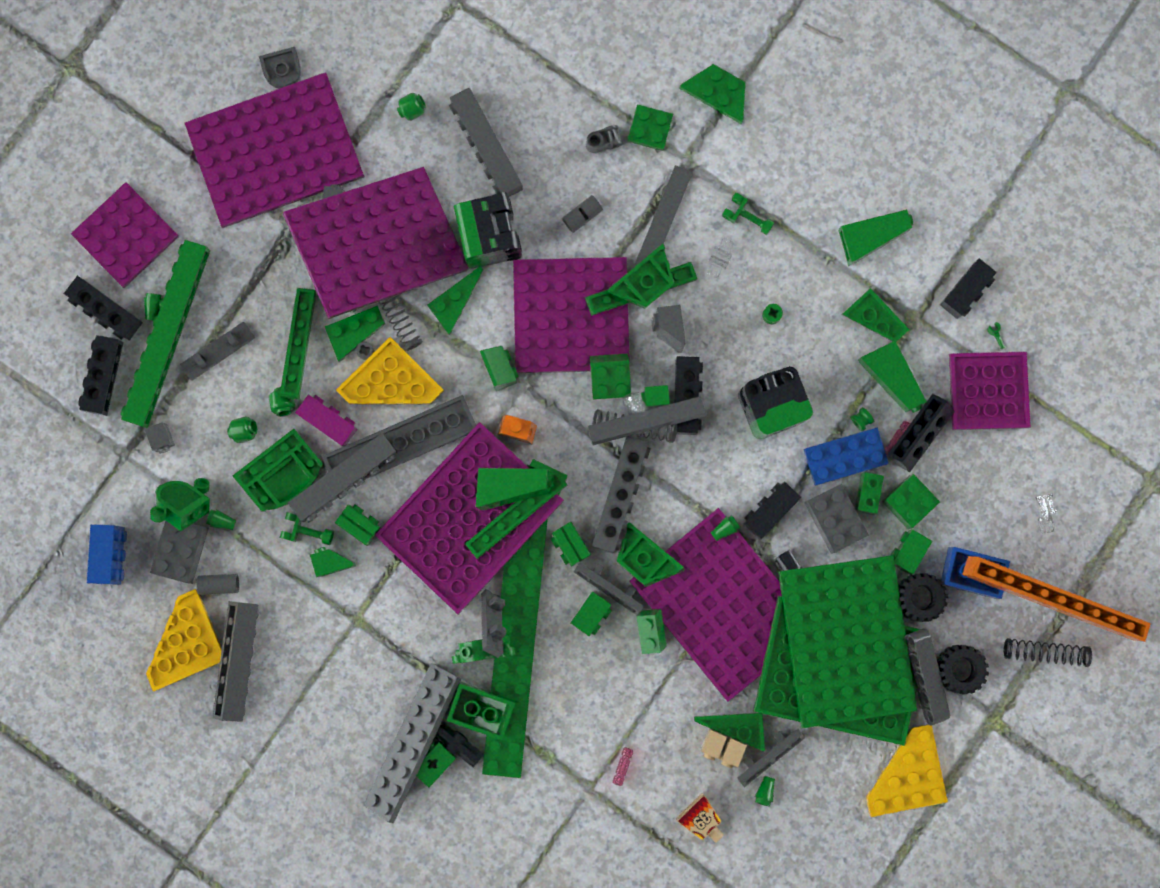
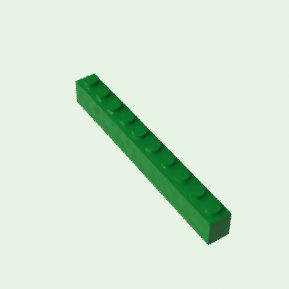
(165, 334)

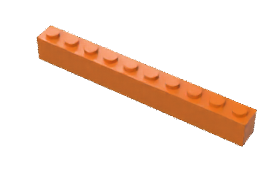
(1056, 599)

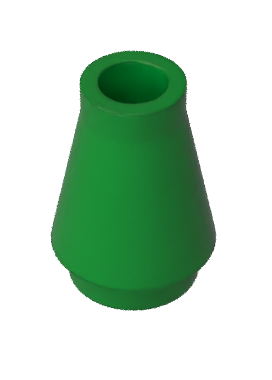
(151, 305)
(218, 519)
(725, 528)
(765, 792)

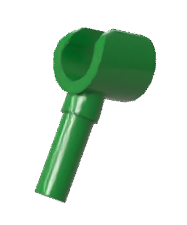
(996, 334)

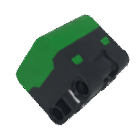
(487, 230)
(775, 402)

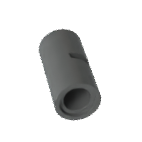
(582, 214)
(217, 584)

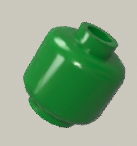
(411, 106)
(280, 405)
(242, 429)

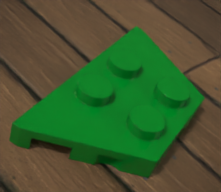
(718, 90)
(645, 280)
(645, 558)

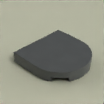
(281, 67)

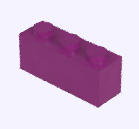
(327, 420)

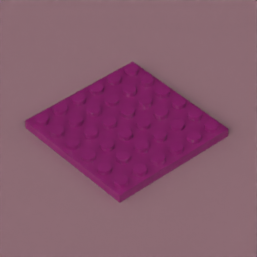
(553, 317)

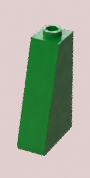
(869, 235)
(894, 376)
(510, 485)

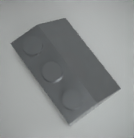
(669, 326)

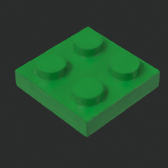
(650, 127)

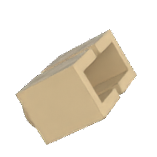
(731, 754)

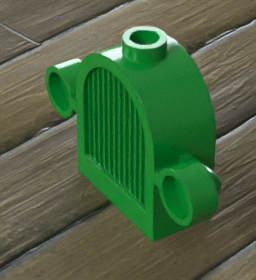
(181, 503)
(473, 651)

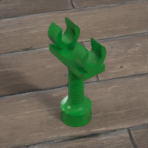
(731, 216)
(326, 536)

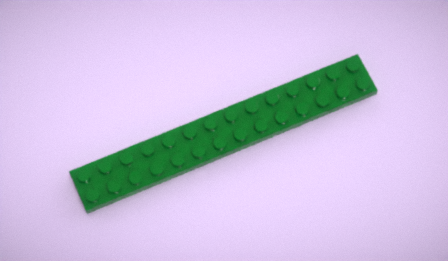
(513, 673)

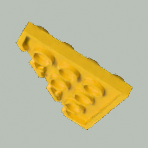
(389, 378)
(186, 644)
(911, 777)

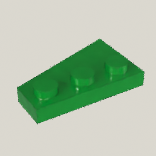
(353, 330)

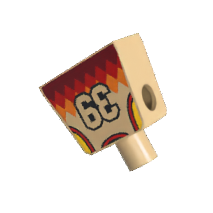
(701, 819)

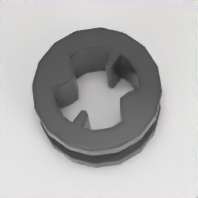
(367, 345)

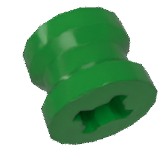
(772, 317)
(862, 419)

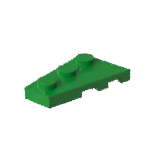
(876, 316)

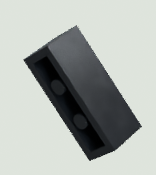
(969, 289)
(771, 509)

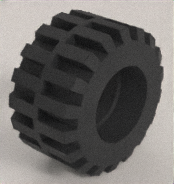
(937, 592)
(977, 674)

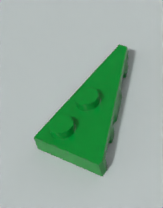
(449, 305)
(743, 727)

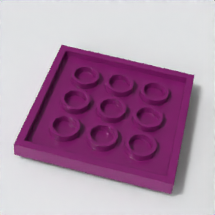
(124, 235)
(989, 390)

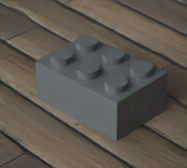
(836, 519)
(179, 552)

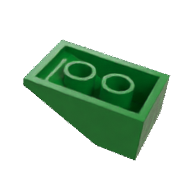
(481, 711)

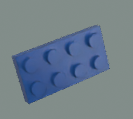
(846, 456)

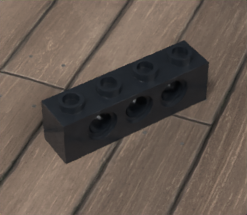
(80, 288)
(683, 365)
(106, 384)
(921, 432)

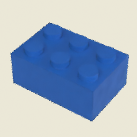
(106, 554)
(954, 567)

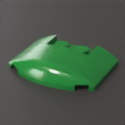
(279, 472)

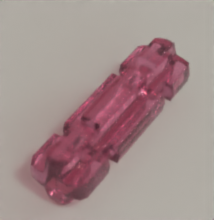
(897, 435)
(622, 766)

